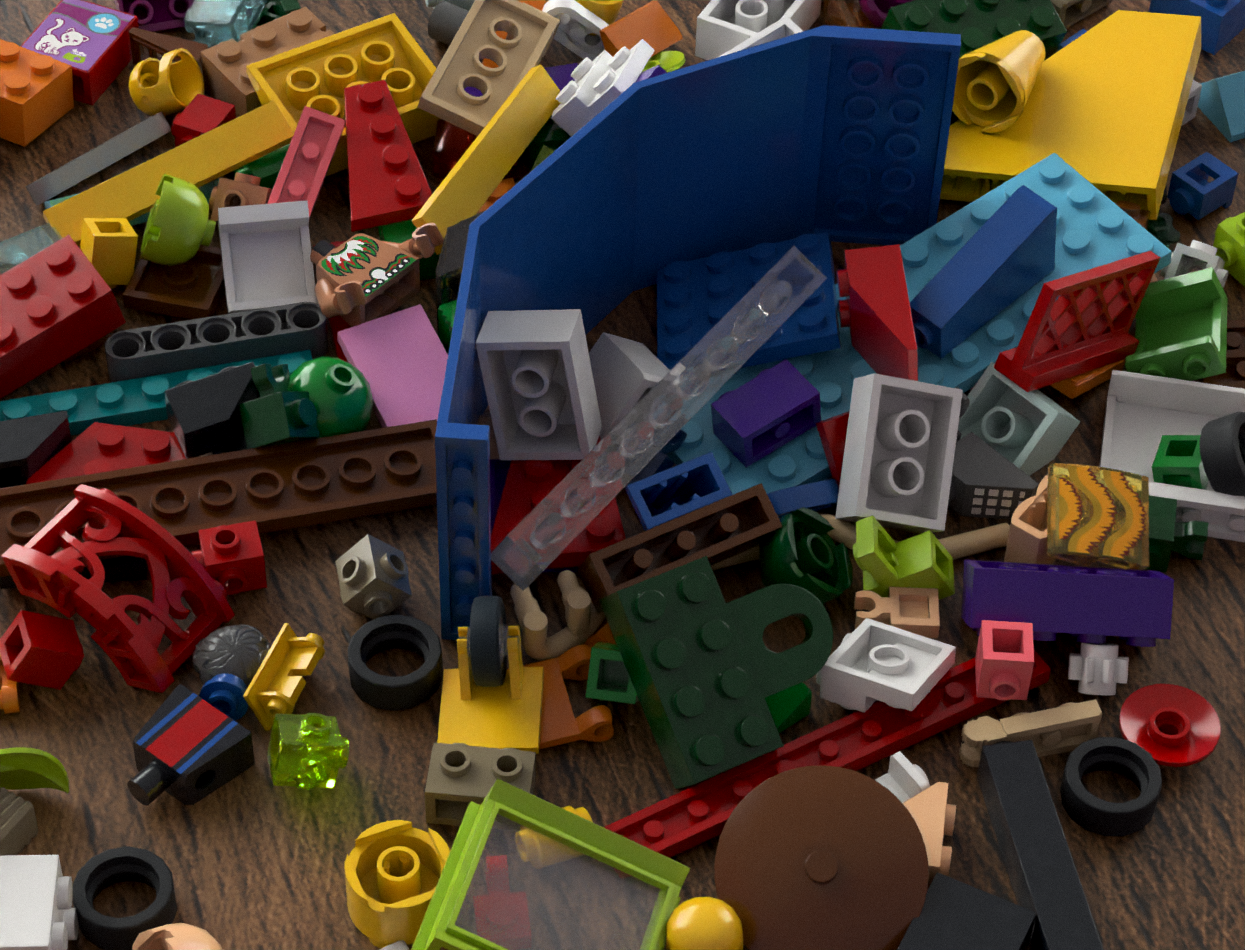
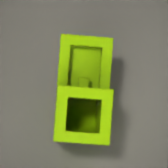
(909, 563)

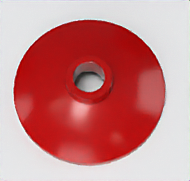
(1170, 724)

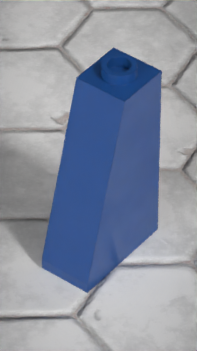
(987, 273)

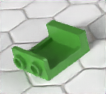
(1182, 328)

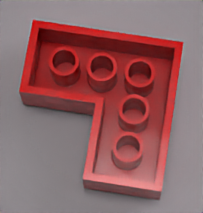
(51, 312)

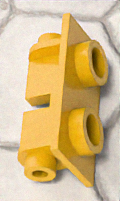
(280, 674)

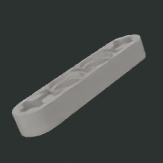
(98, 158)

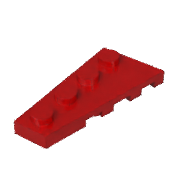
(382, 163)

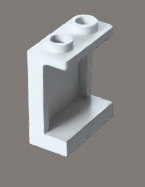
(266, 255)

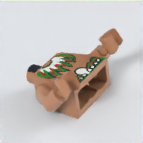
(370, 276)

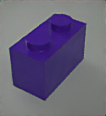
(766, 412)

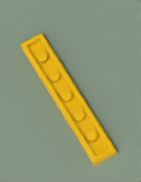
(492, 153)
(193, 161)

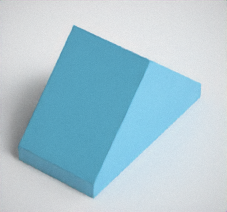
(1224, 104)

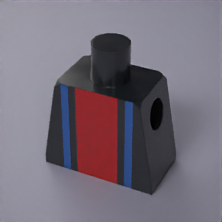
(188, 750)

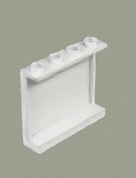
(1150, 406)

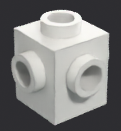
(1197, 255)

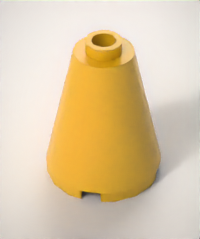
(997, 81)

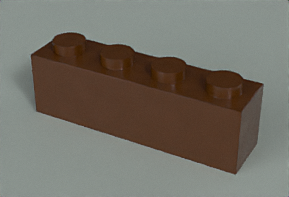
(711, 531)

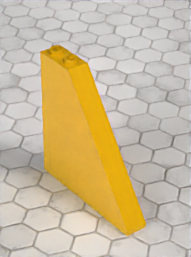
(1101, 105)

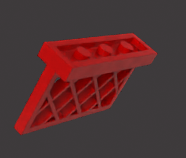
(1079, 327)

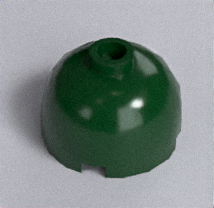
(806, 556)

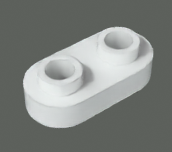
(575, 26)

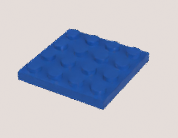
(703, 290)

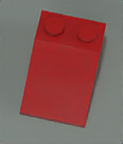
(878, 310)

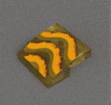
(1098, 516)

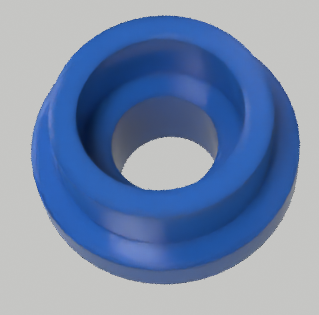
(226, 694)

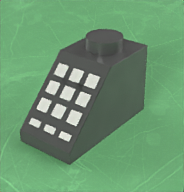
(986, 482)

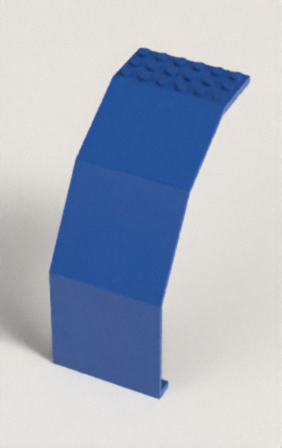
(696, 162)

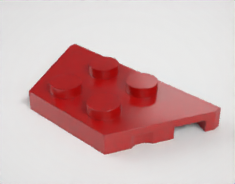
(110, 448)

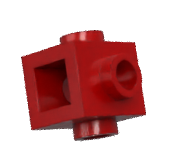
(233, 556)

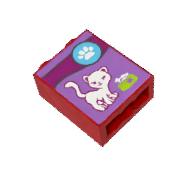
(90, 40)

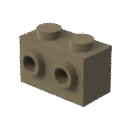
(467, 774)

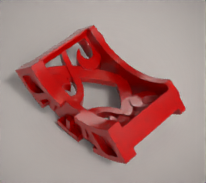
(130, 533)

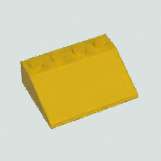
(361, 55)

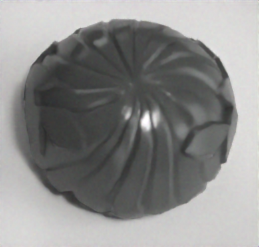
(231, 651)

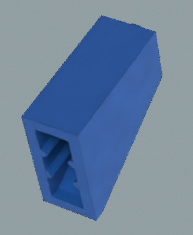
(678, 491)

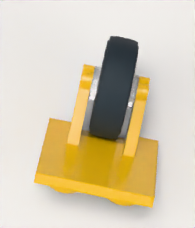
(482, 698)

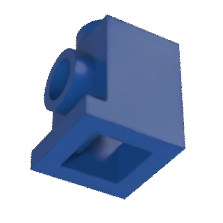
(1193, 193)

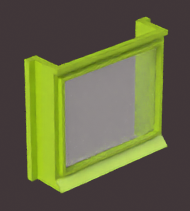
(547, 882)

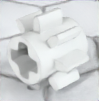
(1098, 668)

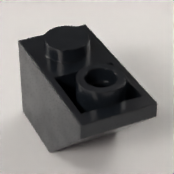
(207, 410)
(30, 444)

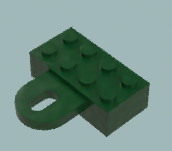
(980, 20)
(706, 664)

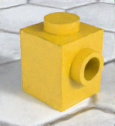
(110, 248)

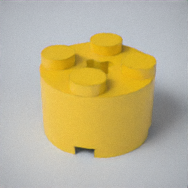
(393, 880)

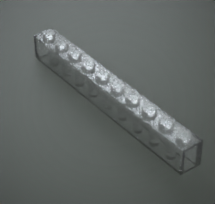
(655, 419)

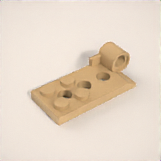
(526, 43)

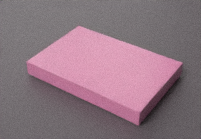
(401, 363)

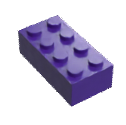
(1070, 600)

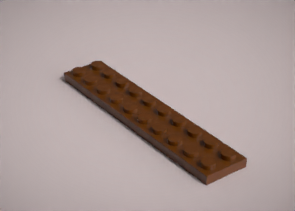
(270, 484)

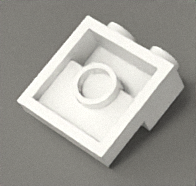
(598, 85)
(883, 666)

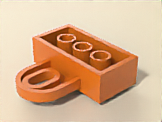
(32, 92)

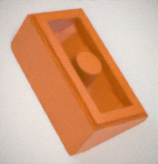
(645, 23)

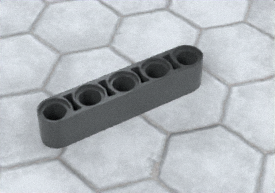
(216, 340)

